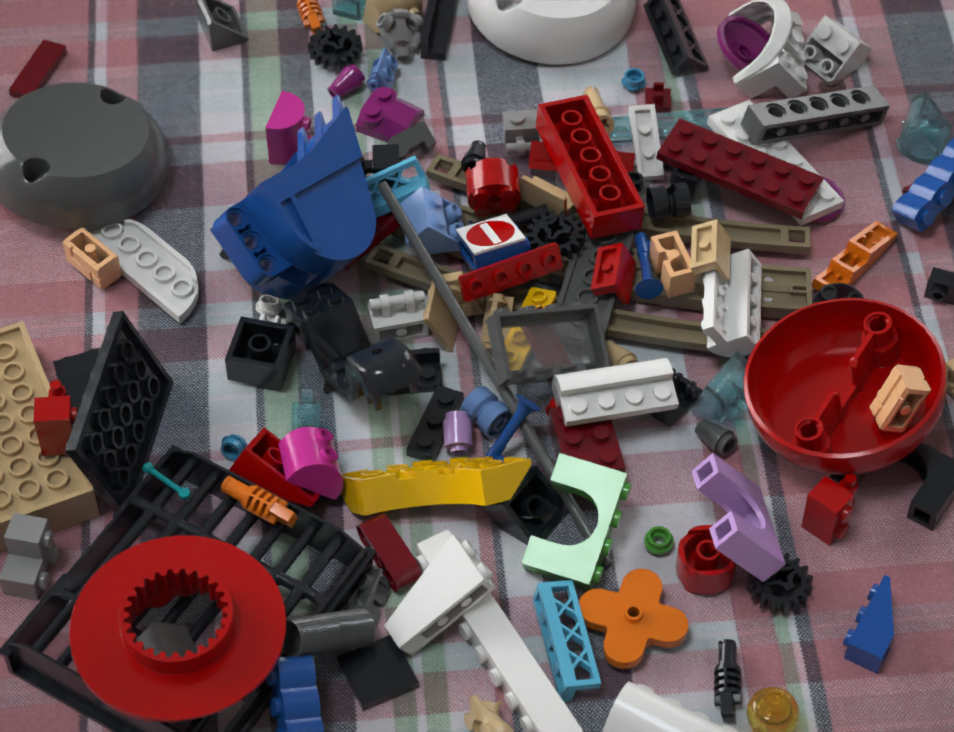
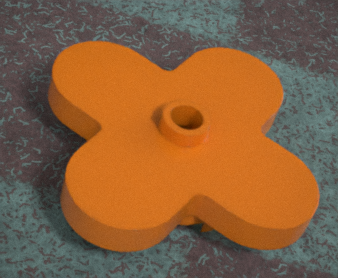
(633, 618)

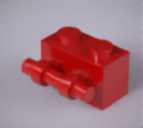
(54, 419)
(829, 508)

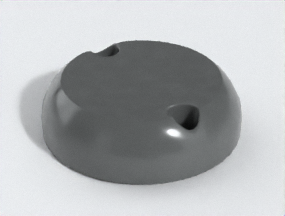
(79, 156)

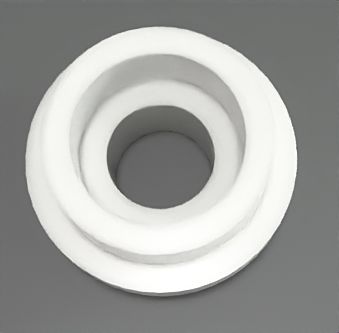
(269, 305)

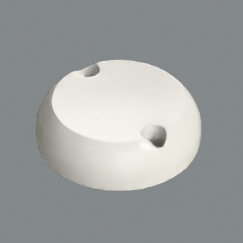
(553, 28)

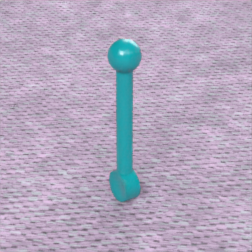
(184, 493)

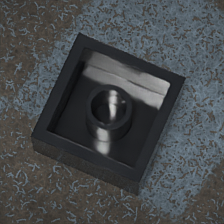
(260, 352)

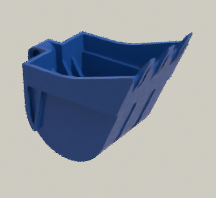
(306, 217)

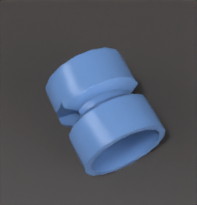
(486, 411)

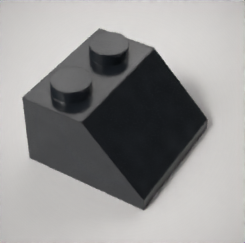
(531, 510)

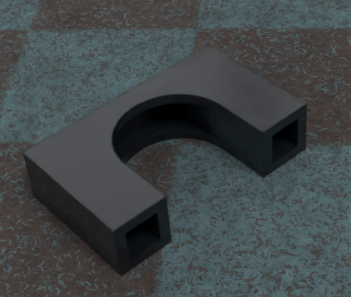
(937, 487)

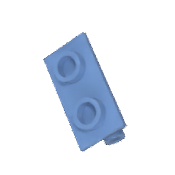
(383, 71)

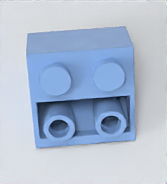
(433, 220)

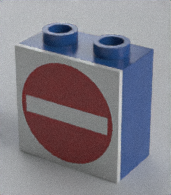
(491, 241)

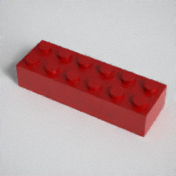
(589, 166)

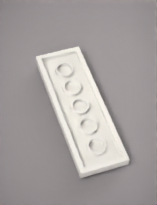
(728, 124)

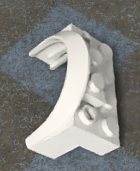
(783, 56)

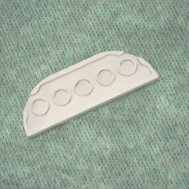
(152, 266)

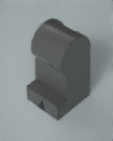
(413, 139)

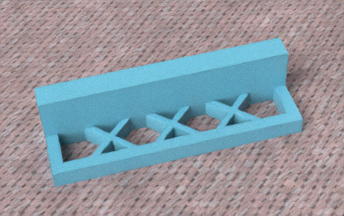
(401, 190)
(556, 643)

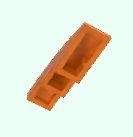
(858, 256)

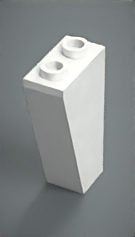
(440, 595)

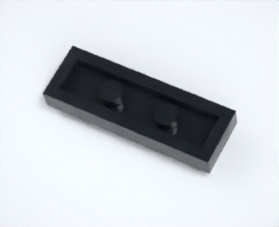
(429, 432)

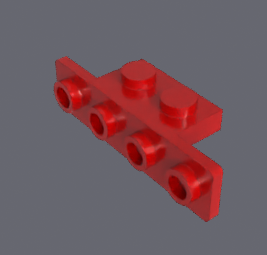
(510, 272)

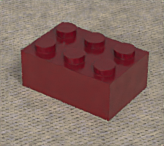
(589, 441)

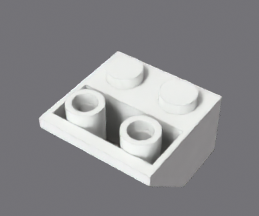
(834, 50)

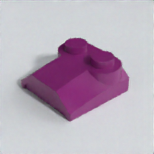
(386, 115)

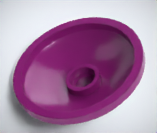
(741, 40)

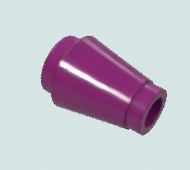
(347, 81)

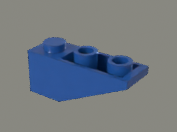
(874, 634)

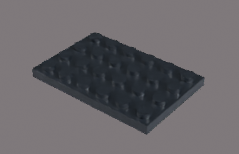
(119, 413)

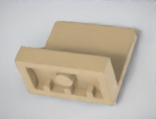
(439, 316)

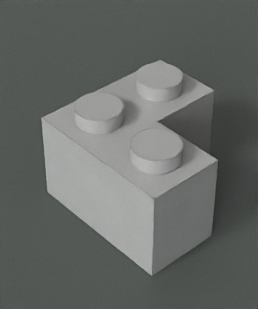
(29, 556)

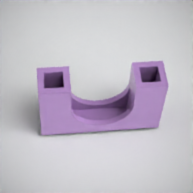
(746, 530)

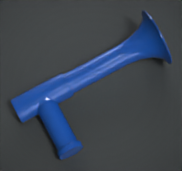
(648, 287)
(524, 408)

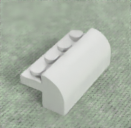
(733, 306)
(615, 391)
(644, 711)

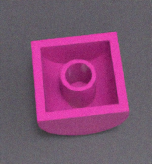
(283, 127)
(312, 461)

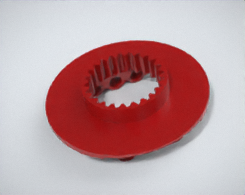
(177, 687)

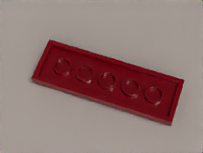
(740, 168)

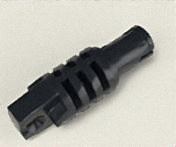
(727, 680)

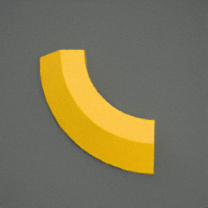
(434, 483)

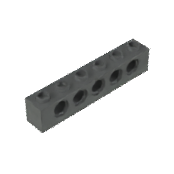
(814, 115)

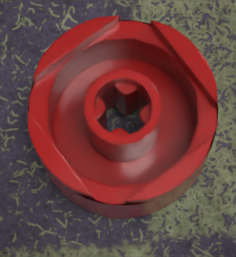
(493, 187)
(702, 566)

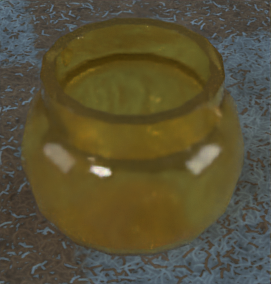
(772, 710)

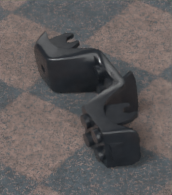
(342, 348)

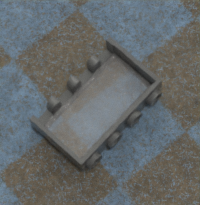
(546, 342)

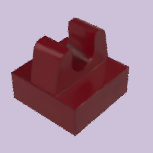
(659, 96)

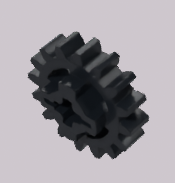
(335, 47)
(559, 229)
(779, 588)

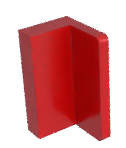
(614, 272)

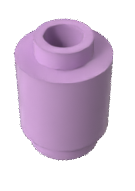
(457, 432)

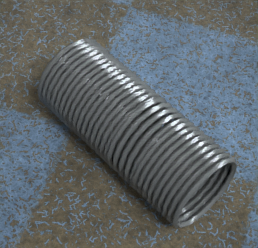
(329, 632)

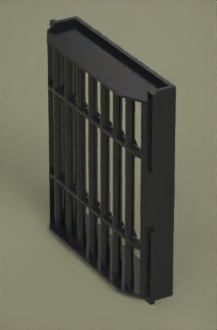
(26, 645)

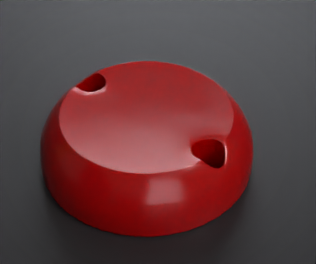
(822, 370)

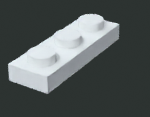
(645, 141)

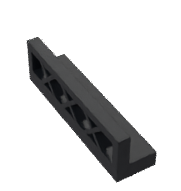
(437, 29)
(675, 35)

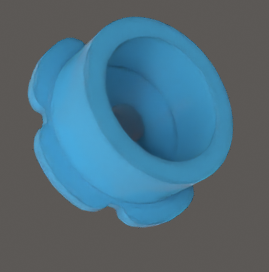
(634, 79)
(232, 446)

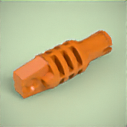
(311, 14)
(259, 502)

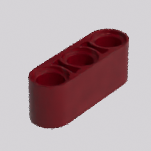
(392, 552)

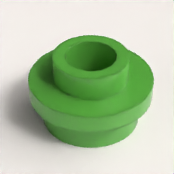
(658, 534)

